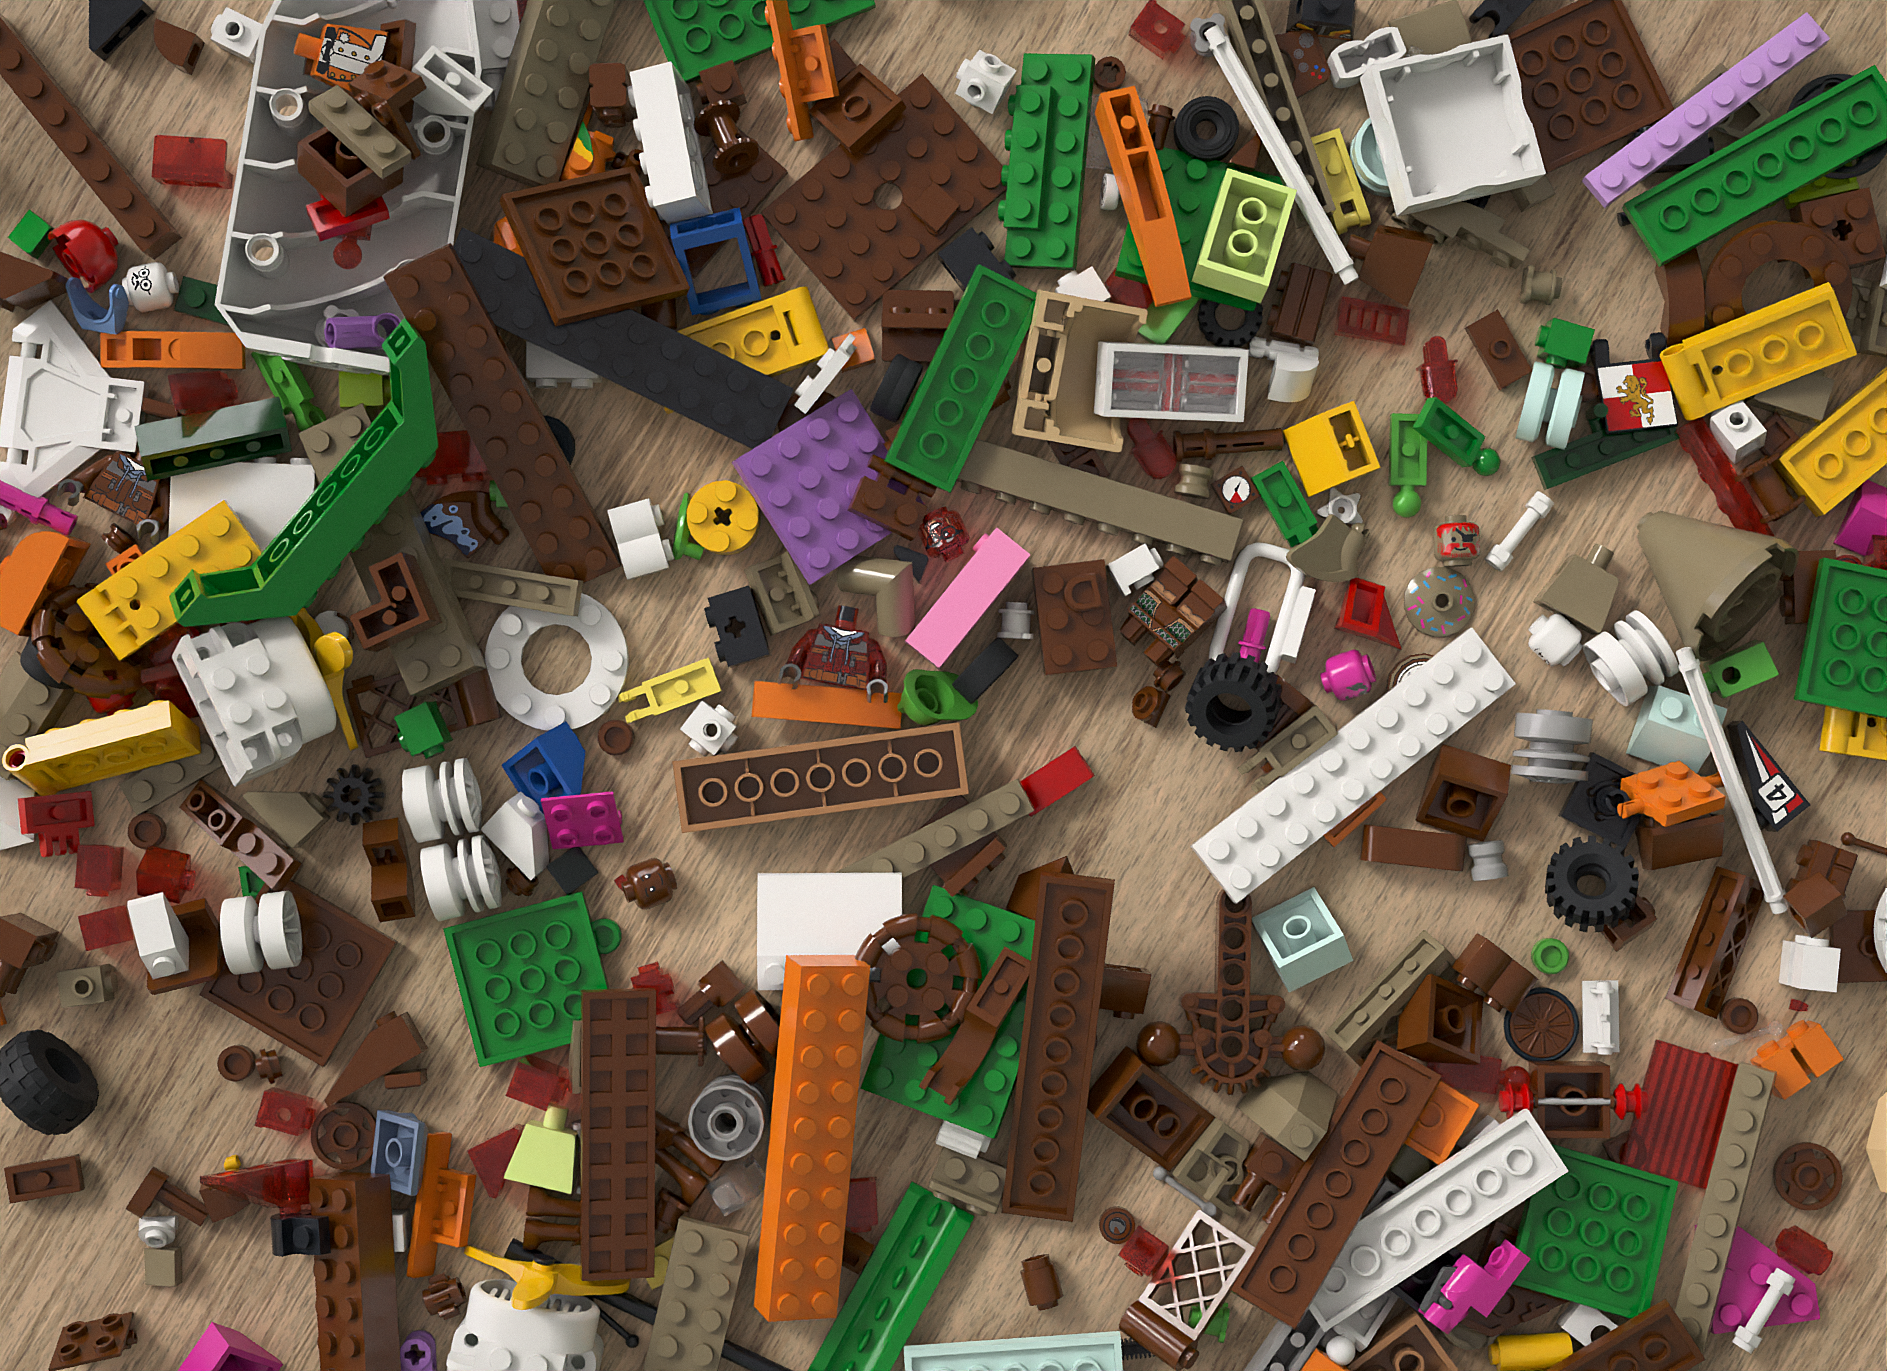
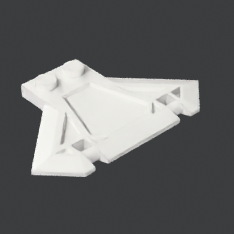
(62, 405)

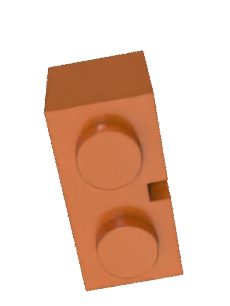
(1796, 1055)

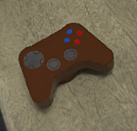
(1305, 58)

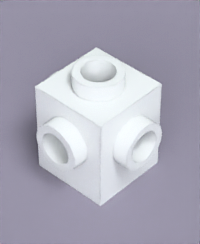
(984, 81)
(697, 726)

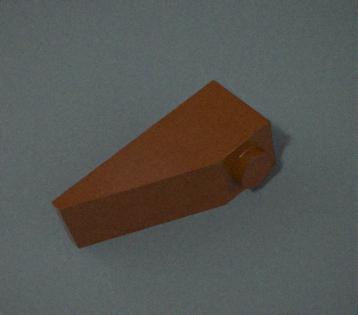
(381, 1051)

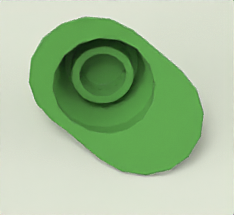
(932, 698)

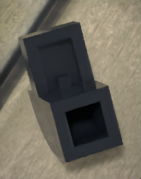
(300, 1234)

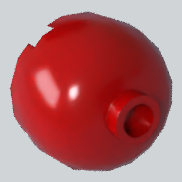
(86, 252)

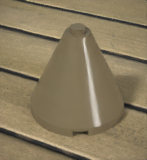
(1713, 576)

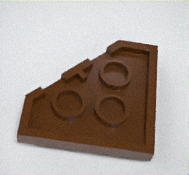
(1517, 1304)

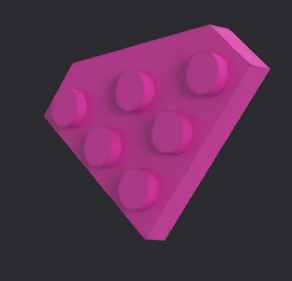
(1746, 1285)

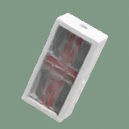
(1170, 381)

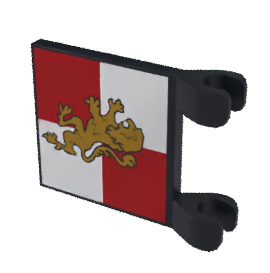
(1634, 391)

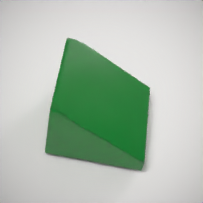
(32, 234)

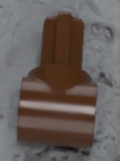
(716, 988)

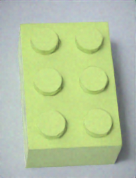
(1244, 235)

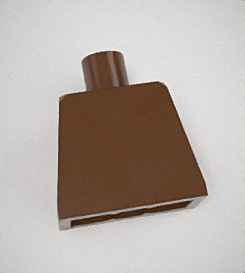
(1392, 260)

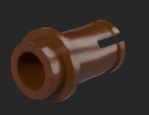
(1159, 124)

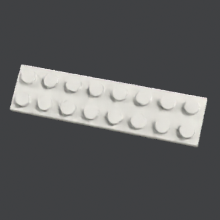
(1437, 1214)

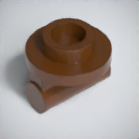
(1149, 705)

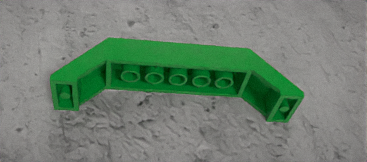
(336, 512)

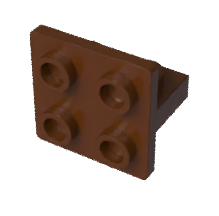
(914, 322)

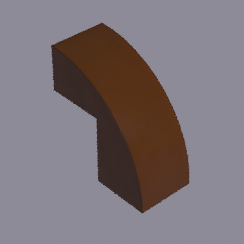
(1683, 296)
(390, 870)

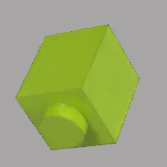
(364, 388)

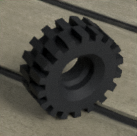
(1595, 860)

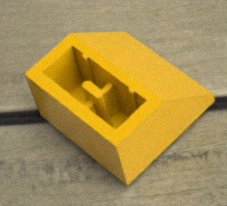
(1331, 449)

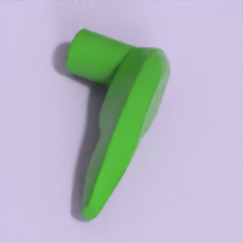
(681, 545)

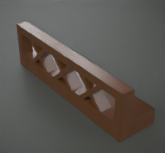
(1713, 940)

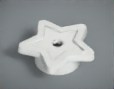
(1338, 500)

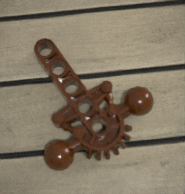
(1299, 1047)

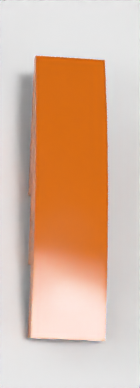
(825, 705)

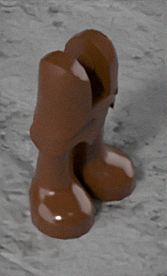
(691, 1182)
(539, 1231)

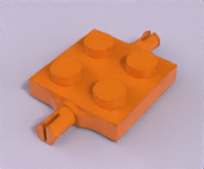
(1671, 794)

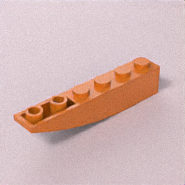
(1143, 193)

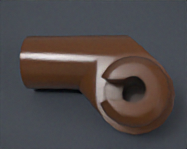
(623, 160)

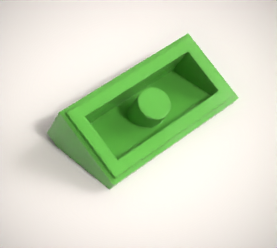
(1165, 320)

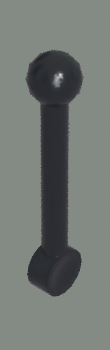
(630, 1339)

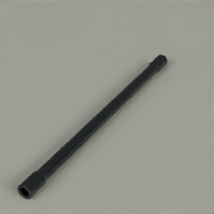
(647, 1313)

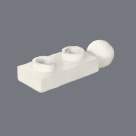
(1359, 1329)

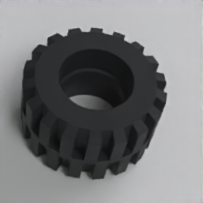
(1229, 726)

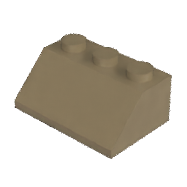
(26, 708)

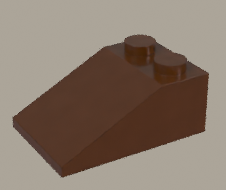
(1147, 1109)

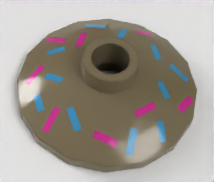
(1421, 604)

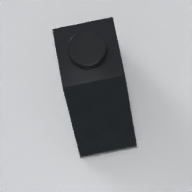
(113, 23)

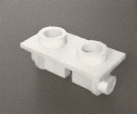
(1600, 1016)

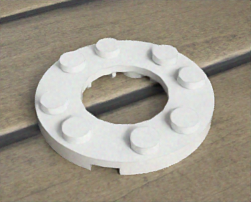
(587, 701)

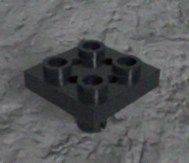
(1581, 808)

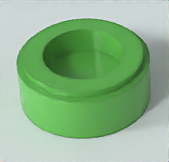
(1550, 955)

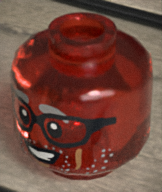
(943, 534)

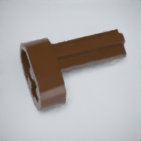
(1293, 707)
(158, 1188)

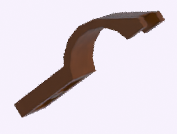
(980, 1026)

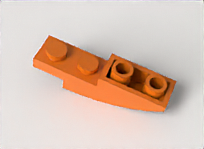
(172, 350)

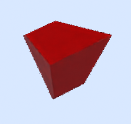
(1367, 613)

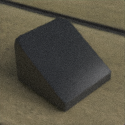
(918, 560)
(572, 870)

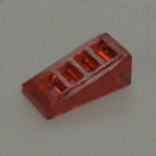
(1343, 316)

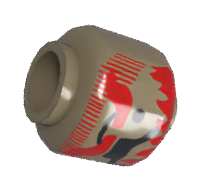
(1456, 541)

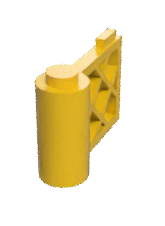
(1529, 1351)

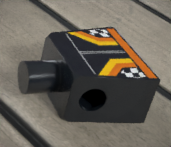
(1326, 17)

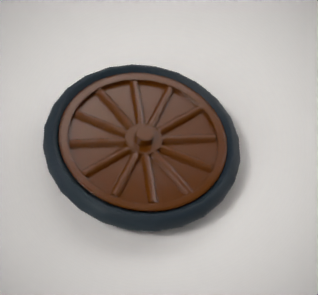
(1542, 1026)

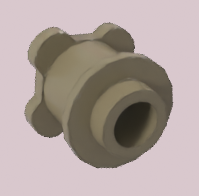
(1540, 285)

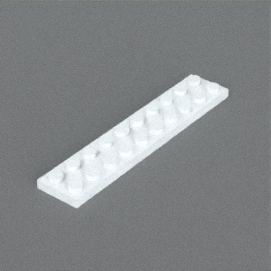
(1353, 765)

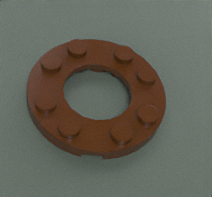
(1766, 243)

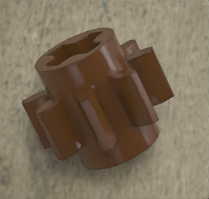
(444, 1296)

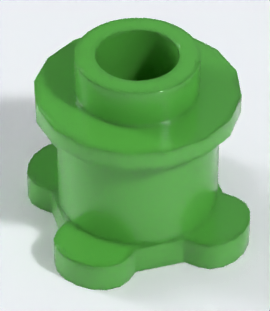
(1218, 1324)

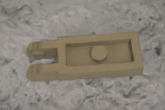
(1291, 746)

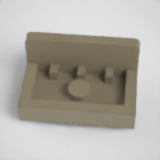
(782, 593)

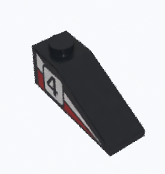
(1766, 784)

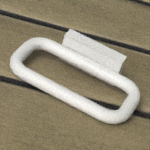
(1293, 612)

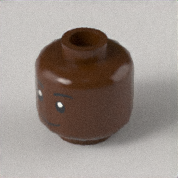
(649, 883)

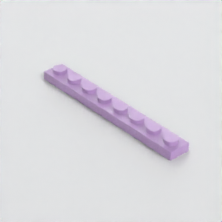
(1705, 110)

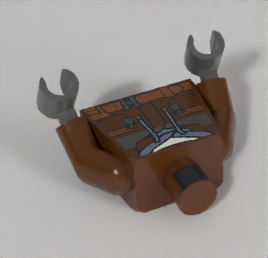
(122, 487)

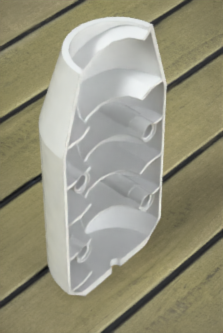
(282, 299)

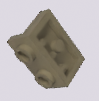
(968, 1180)

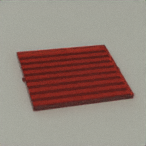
(1684, 1114)

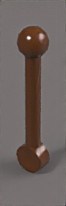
(1849, 839)

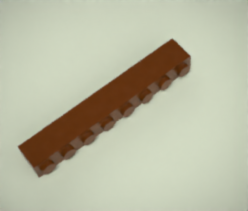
(83, 145)

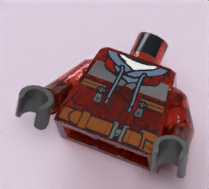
(839, 656)

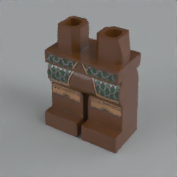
(1172, 612)

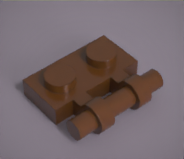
(888, 507)

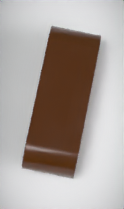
(1413, 848)

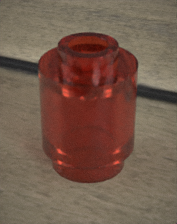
(165, 645)
(1803, 1250)

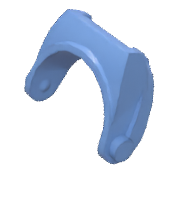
(93, 316)

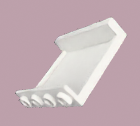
(259, 493)

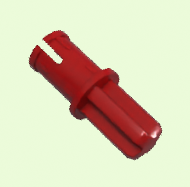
(763, 250)

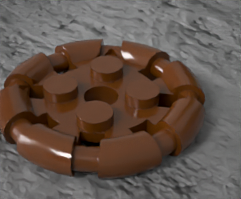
(76, 649)
(938, 983)

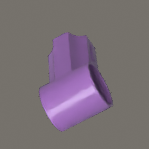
(359, 331)

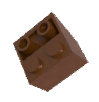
(1680, 843)

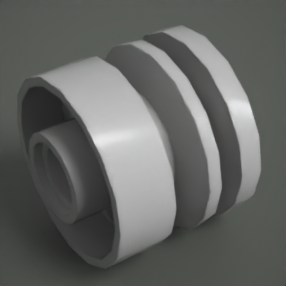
(1551, 745)
(725, 1137)

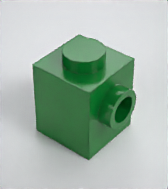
(1563, 343)
(423, 730)

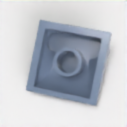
(400, 1150)

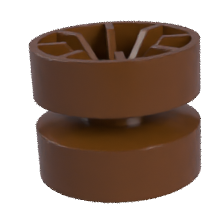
(742, 1044)

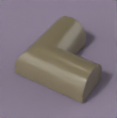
(890, 583)

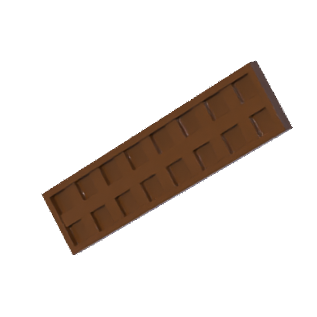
(617, 1134)

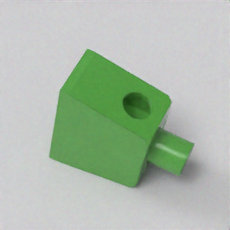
(1750, 667)

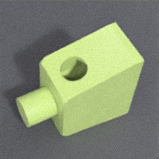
(547, 1153)

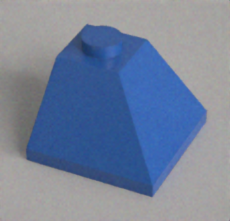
(548, 765)

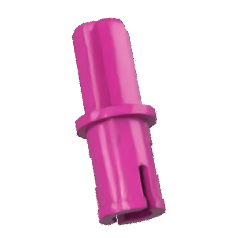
(1254, 634)

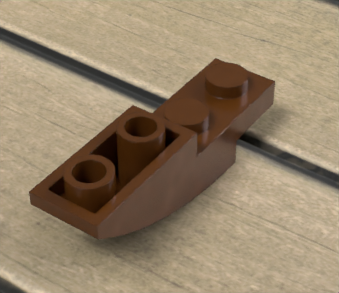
(241, 834)

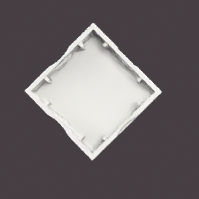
(1452, 125)

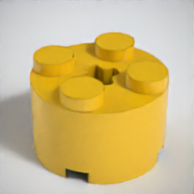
(703, 517)

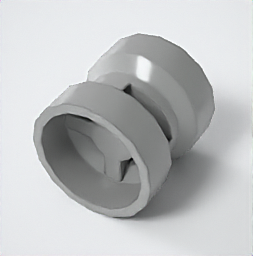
(1487, 860)

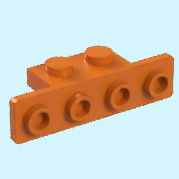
(803, 65)
(441, 1207)

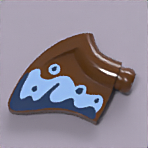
(465, 520)

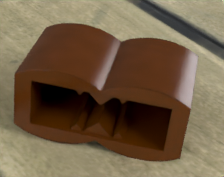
(1494, 973)

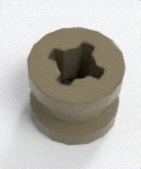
(1194, 481)

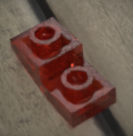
(166, 684)

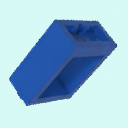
(709, 230)

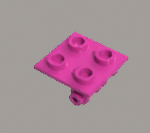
(583, 820)

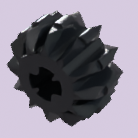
(354, 780)

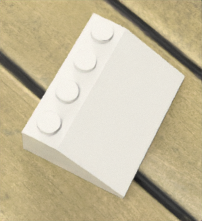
(820, 917)

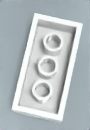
(670, 143)

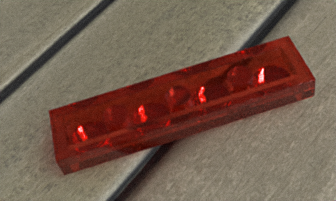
(1719, 475)

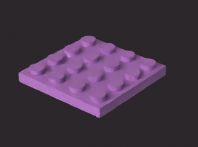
(808, 480)

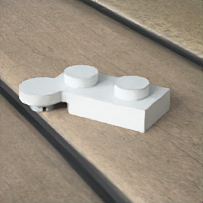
(830, 366)

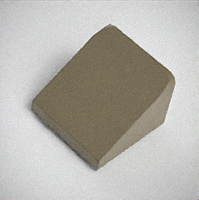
(163, 1266)

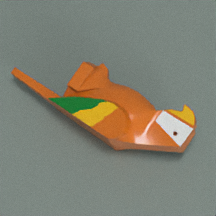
(588, 151)

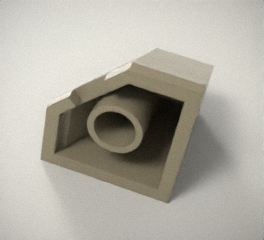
(1291, 1109)

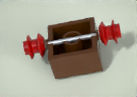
(1572, 1099)

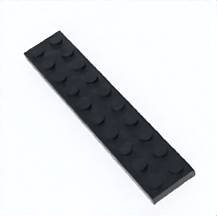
(629, 350)

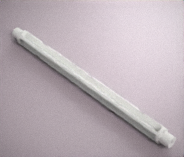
(1281, 154)
(1731, 779)

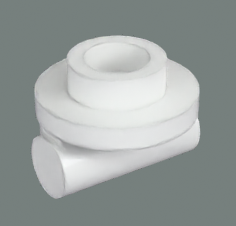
(158, 1230)

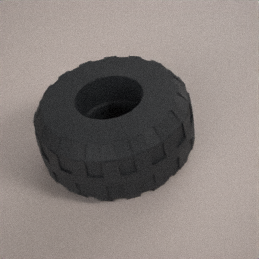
(46, 1082)

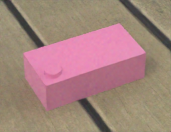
(968, 597)

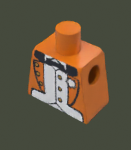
(341, 53)

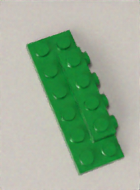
(1047, 160)

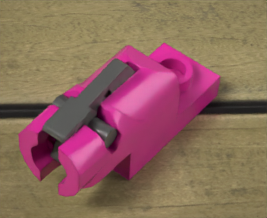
(1472, 1285)

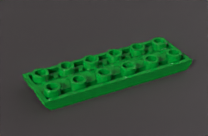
(894, 1284)

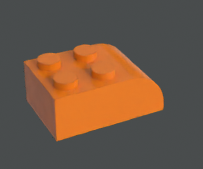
(33, 572)

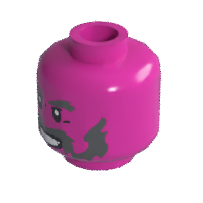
(1348, 675)

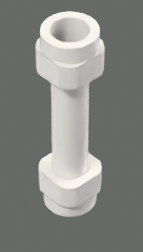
(1537, 508)
(1747, 1336)

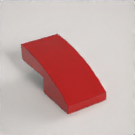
(1056, 779)

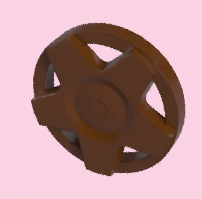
(343, 1135)
(1807, 1176)

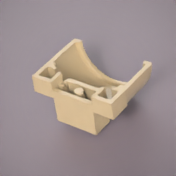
(1060, 367)

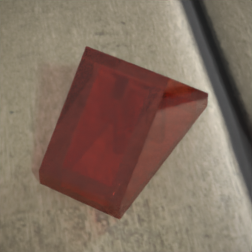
(493, 1157)

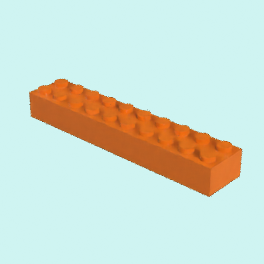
(811, 1137)

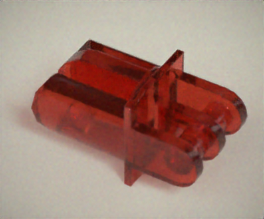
(1438, 372)
(1151, 449)

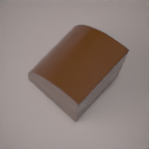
(178, 45)

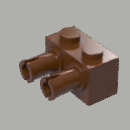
(22, 945)
(1267, 1165)

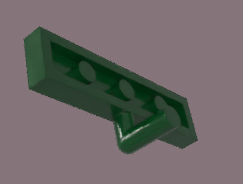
(1596, 450)

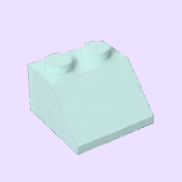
(1670, 730)
(1302, 939)

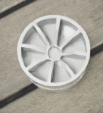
(261, 932)

